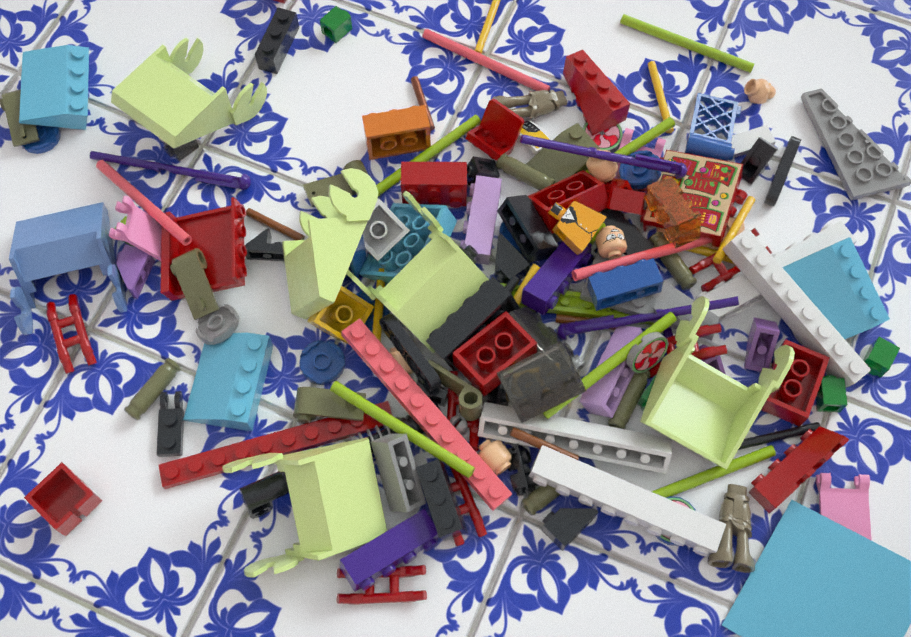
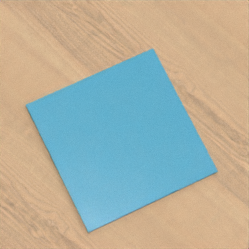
(822, 584)

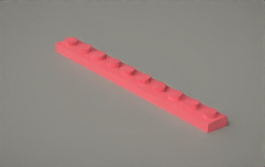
(424, 411)

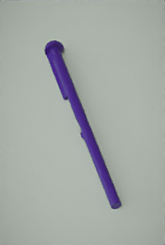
(642, 161)
(201, 176)
(609, 321)

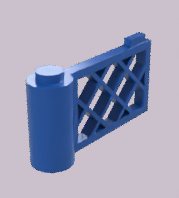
(709, 144)

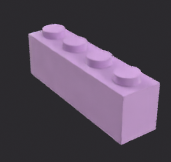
(482, 216)
(607, 393)

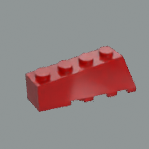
(594, 92)
(796, 468)

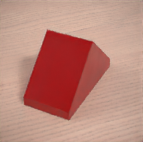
(626, 200)

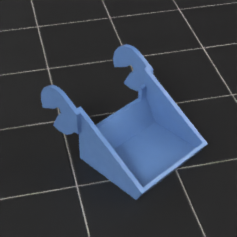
(61, 245)

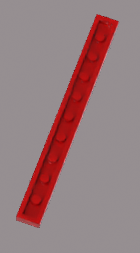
(284, 441)

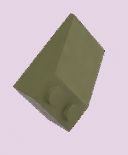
(563, 164)

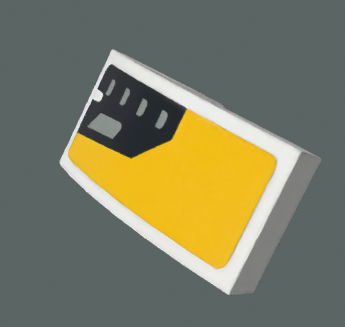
(532, 129)

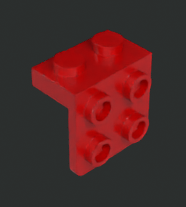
(497, 130)

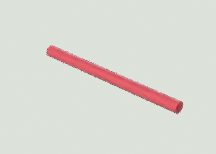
(484, 61)
(144, 203)
(657, 252)

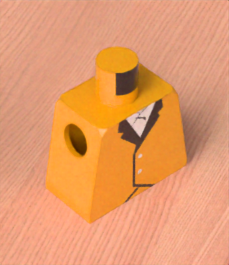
(576, 225)

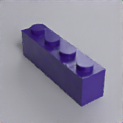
(554, 278)
(389, 550)

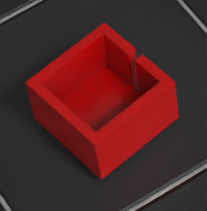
(63, 499)

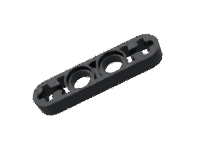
(782, 171)
(410, 352)

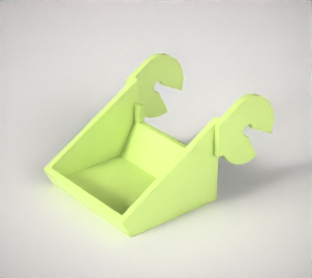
(175, 104)
(320, 262)
(430, 284)
(703, 405)
(331, 500)

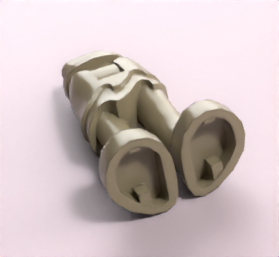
(538, 103)
(737, 516)

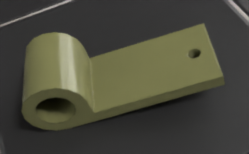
(11, 105)
(321, 186)
(194, 283)
(469, 397)
(323, 403)

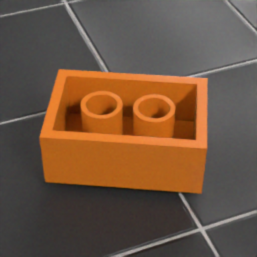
(396, 132)

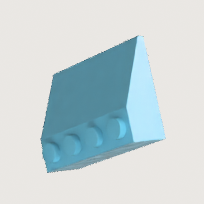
(55, 87)
(411, 243)
(840, 288)
(230, 382)

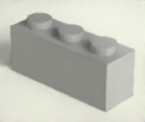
(398, 472)

